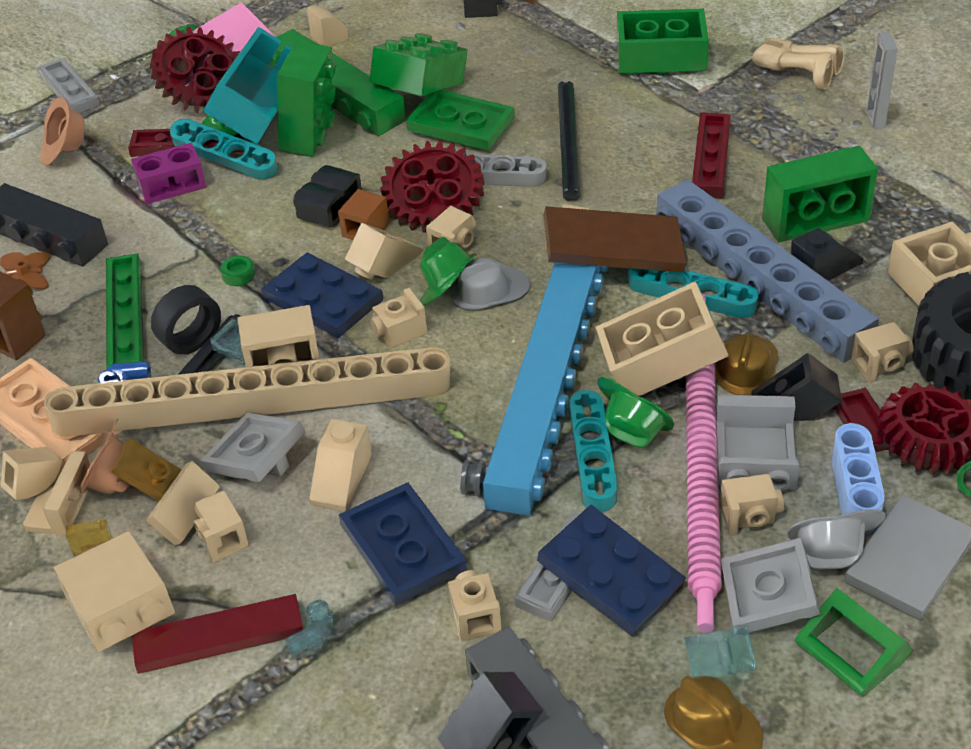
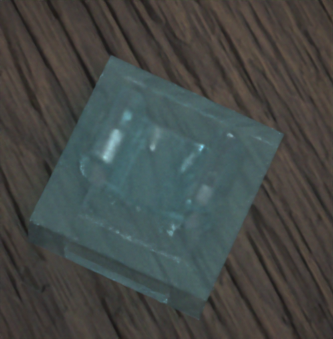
(228, 341)

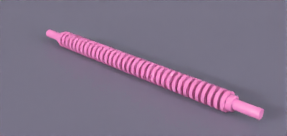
(702, 494)

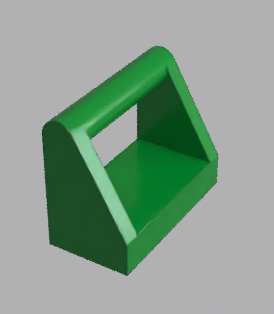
(840, 605)

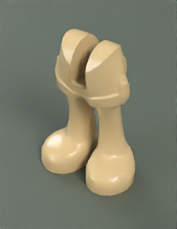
(819, 59)

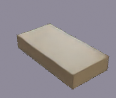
(176, 509)

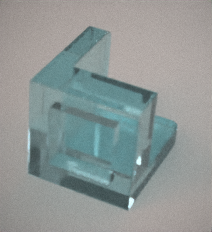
(720, 652)

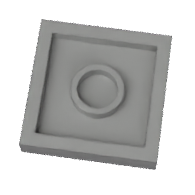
(254, 447)
(770, 586)

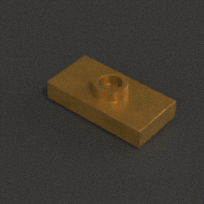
(144, 469)

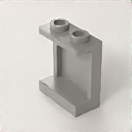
(757, 439)

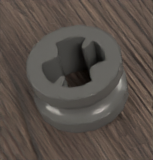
(472, 477)

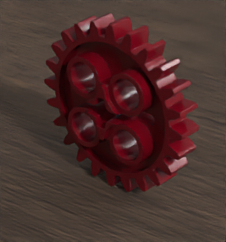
(186, 55)
(431, 182)

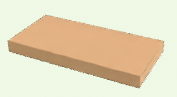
(25, 413)

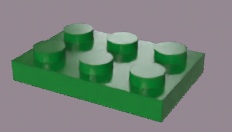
(461, 119)

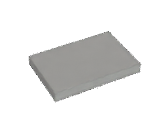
(910, 557)

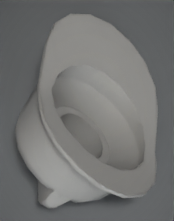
(488, 284)
(835, 540)

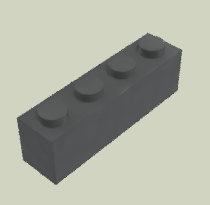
(561, 721)

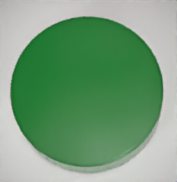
(237, 271)

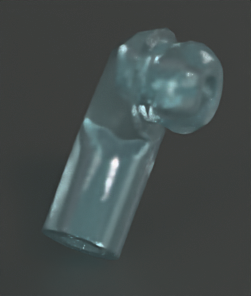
(316, 630)

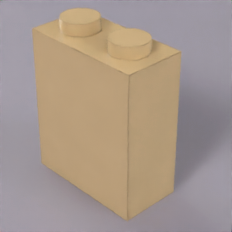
(114, 591)

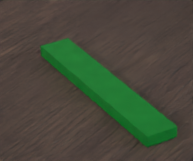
(124, 310)

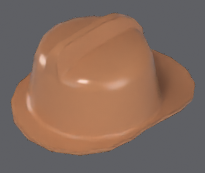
(62, 131)
(99, 473)

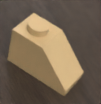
(380, 252)
(340, 464)

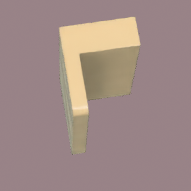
(61, 500)

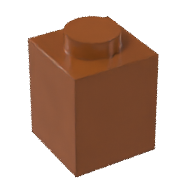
(363, 208)

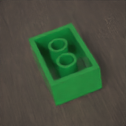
(662, 41)
(418, 64)
(305, 98)
(819, 192)

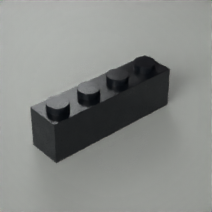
(50, 226)

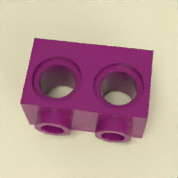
(169, 173)

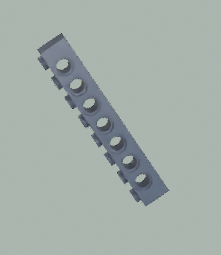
(757, 261)

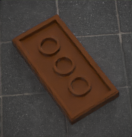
(613, 239)

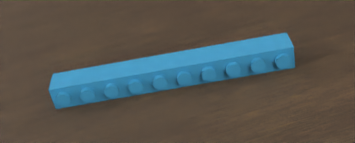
(541, 388)

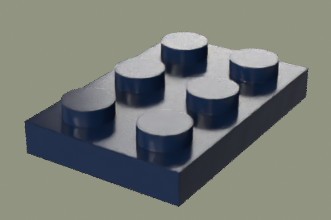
(333, 294)
(402, 543)
(611, 569)

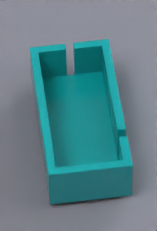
(248, 90)

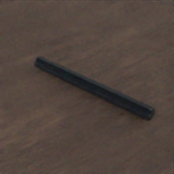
(568, 141)

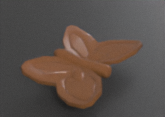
(26, 267)

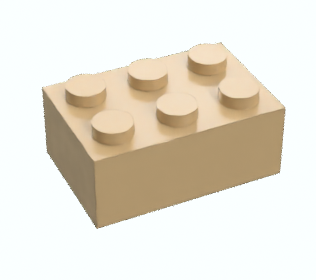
(661, 340)

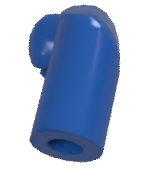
(125, 371)

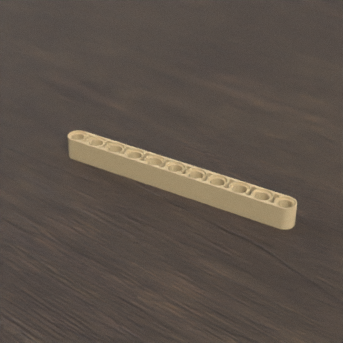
(248, 390)

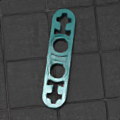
(226, 144)
(717, 303)
(592, 449)

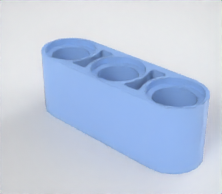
(856, 471)

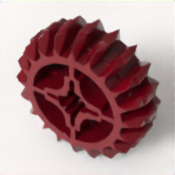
(927, 428)

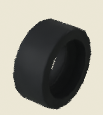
(172, 307)

